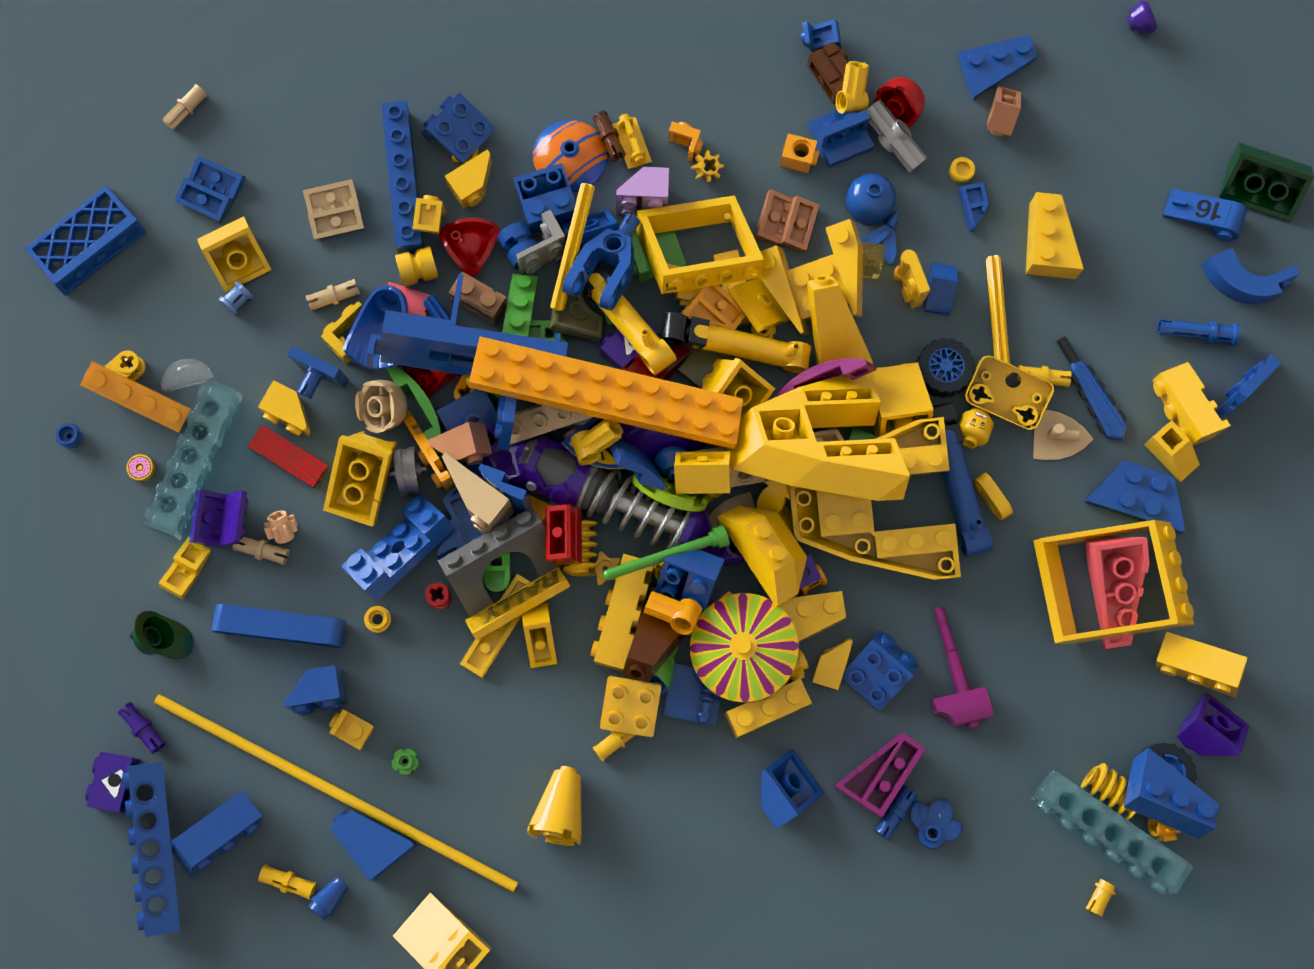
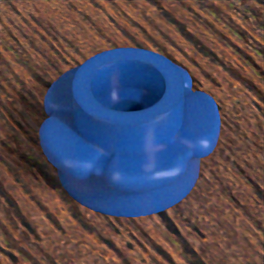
(62, 433)

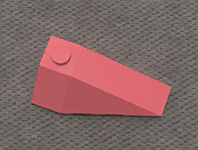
(1116, 580)

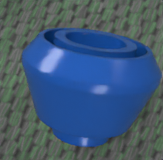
(665, 460)

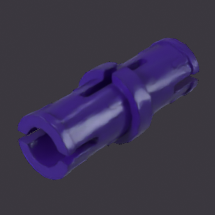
(141, 727)

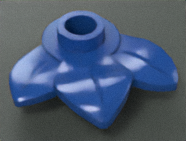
(937, 819)

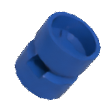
(516, 239)

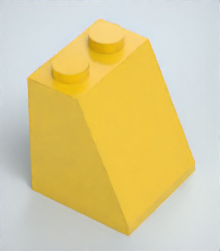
(901, 397)

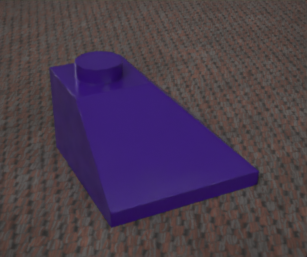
(1213, 729)

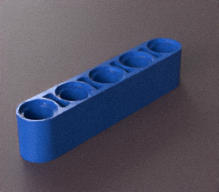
(278, 625)

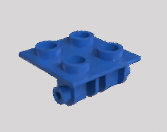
(690, 698)

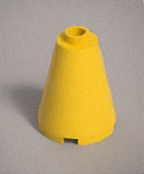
(559, 810)

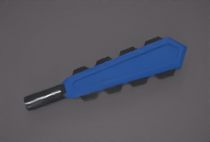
(1100, 405)

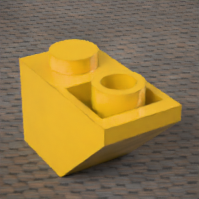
(286, 407)
(1174, 451)

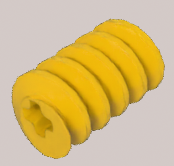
(582, 569)
(1108, 786)

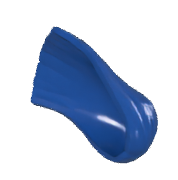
(371, 321)

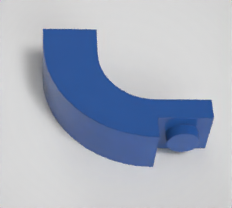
(1242, 286)

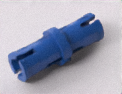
(896, 812)

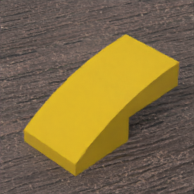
(185, 569)

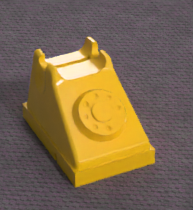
(738, 380)
(359, 477)

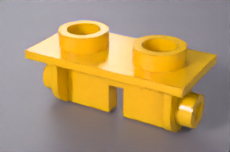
(632, 141)

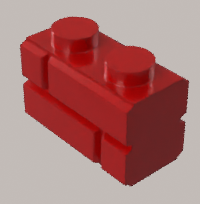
(563, 534)

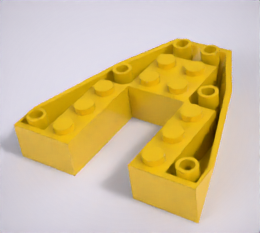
(781, 445)
(846, 523)

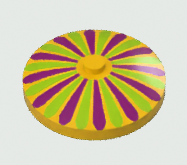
(744, 648)

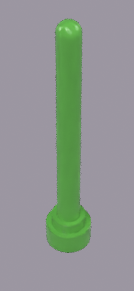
(716, 538)

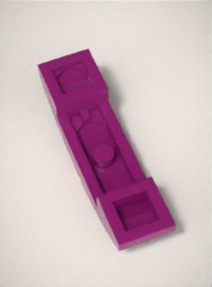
(849, 367)

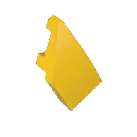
(832, 665)

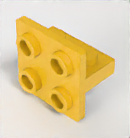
(630, 706)

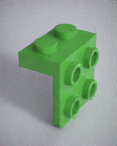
(669, 247)

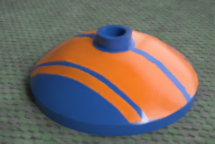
(582, 164)

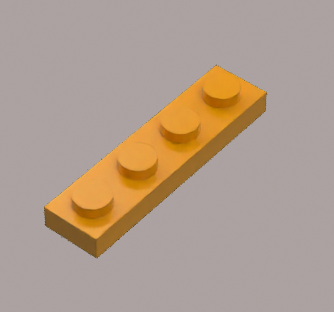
(135, 396)

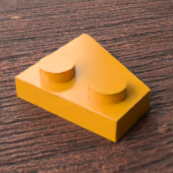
(715, 305)

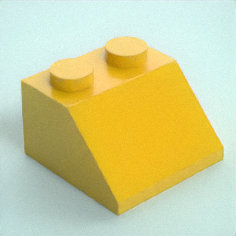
(234, 254)

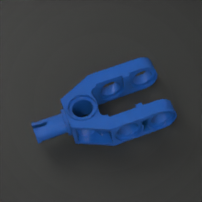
(602, 249)

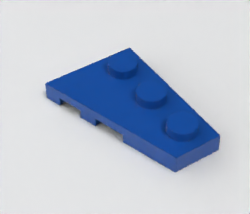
(994, 62)

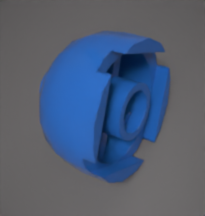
(871, 199)

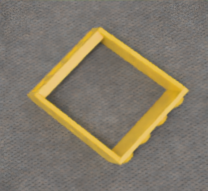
(1170, 572)

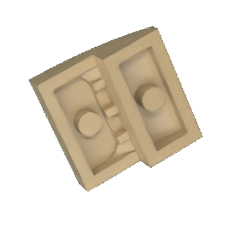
(333, 209)

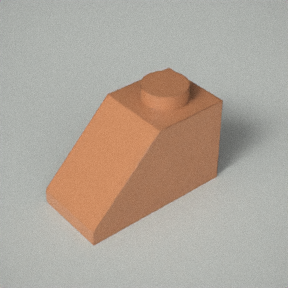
(1004, 111)
(464, 443)

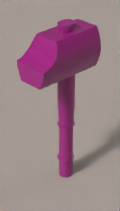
(967, 705)

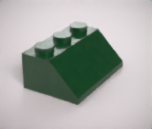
(1266, 182)

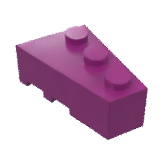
(881, 775)

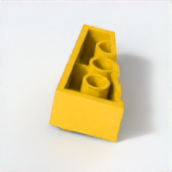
(622, 617)

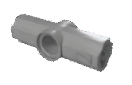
(895, 136)

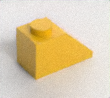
(470, 180)
(539, 636)

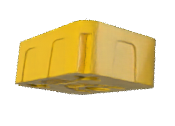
(1030, 393)

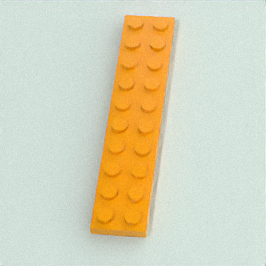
(606, 392)

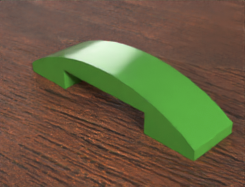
(406, 383)

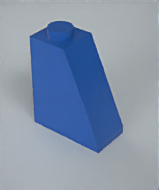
(369, 842)

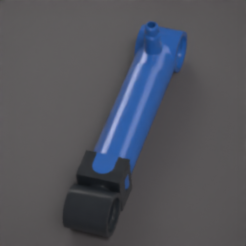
(973, 534)

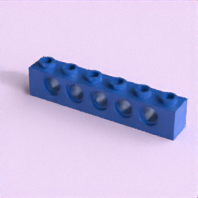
(401, 175)
(168, 918)

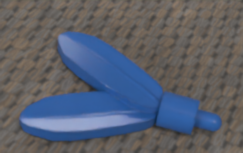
(887, 235)

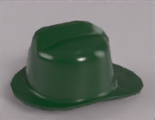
(161, 635)

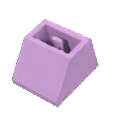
(643, 191)

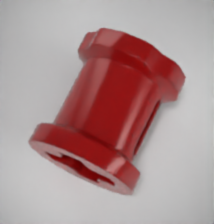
(438, 604)

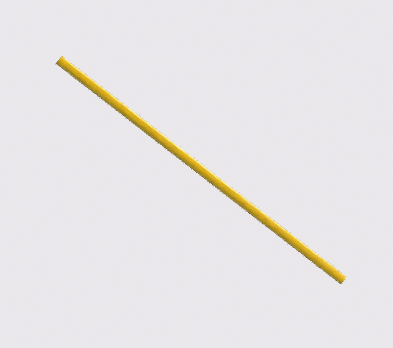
(336, 793)

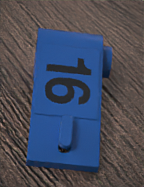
(1221, 214)

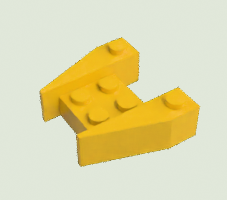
(790, 285)

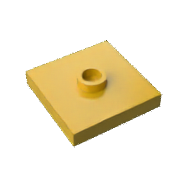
(758, 304)

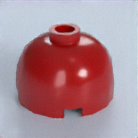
(903, 99)

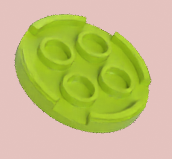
(685, 502)

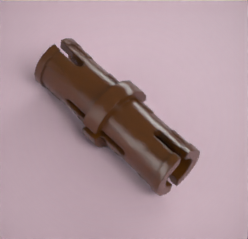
(609, 136)

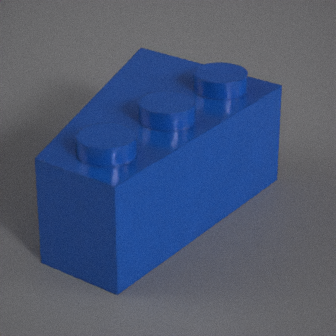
(216, 834)

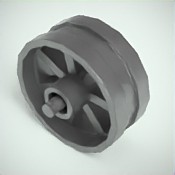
(407, 471)

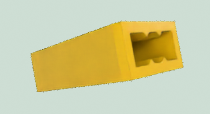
(832, 323)

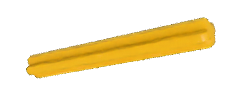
(573, 243)
(997, 309)

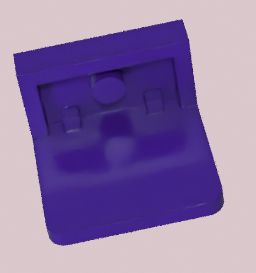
(218, 518)

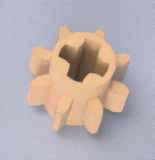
(280, 527)

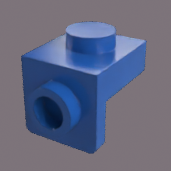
(820, 35)

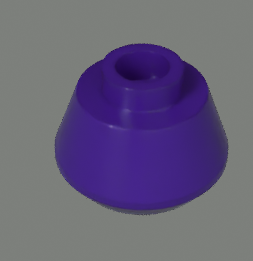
(1142, 18)

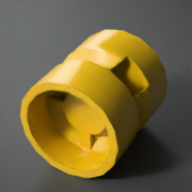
(416, 266)

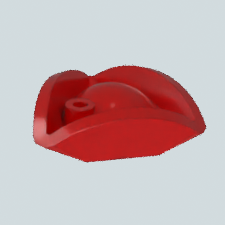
(469, 242)

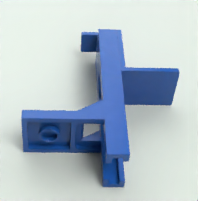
(448, 348)

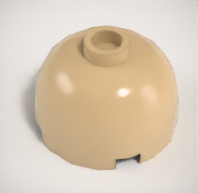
(381, 405)

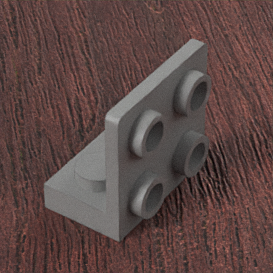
(548, 250)

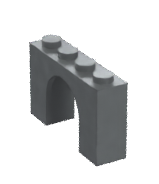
(467, 564)

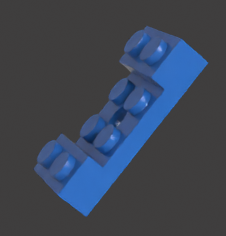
(383, 564)

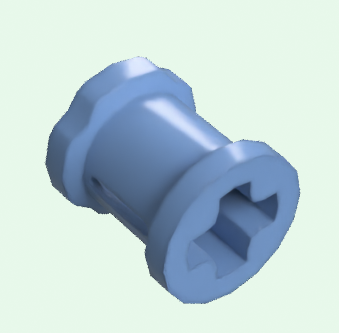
(235, 297)

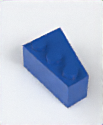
(1169, 797)

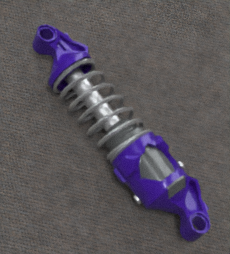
(554, 473)

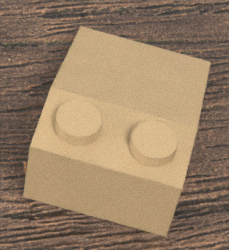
(484, 503)

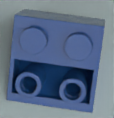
(542, 192)
(690, 576)
(318, 689)

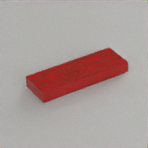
(288, 456)

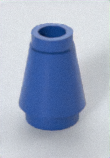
(328, 898)

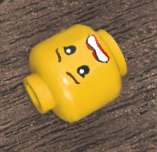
(975, 427)

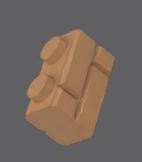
(480, 299)

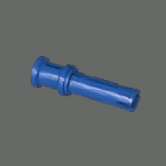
(1210, 332)

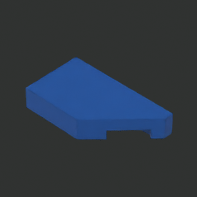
(974, 203)

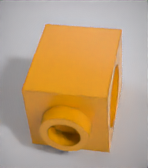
(792, 161)

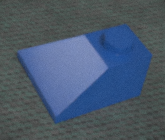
(787, 789)

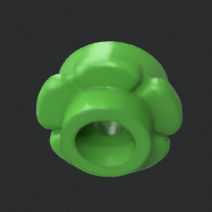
(412, 764)

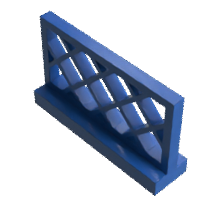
(96, 252)

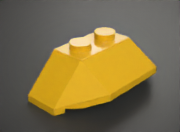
(767, 549)

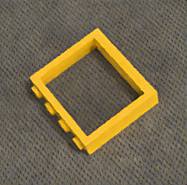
(691, 216)

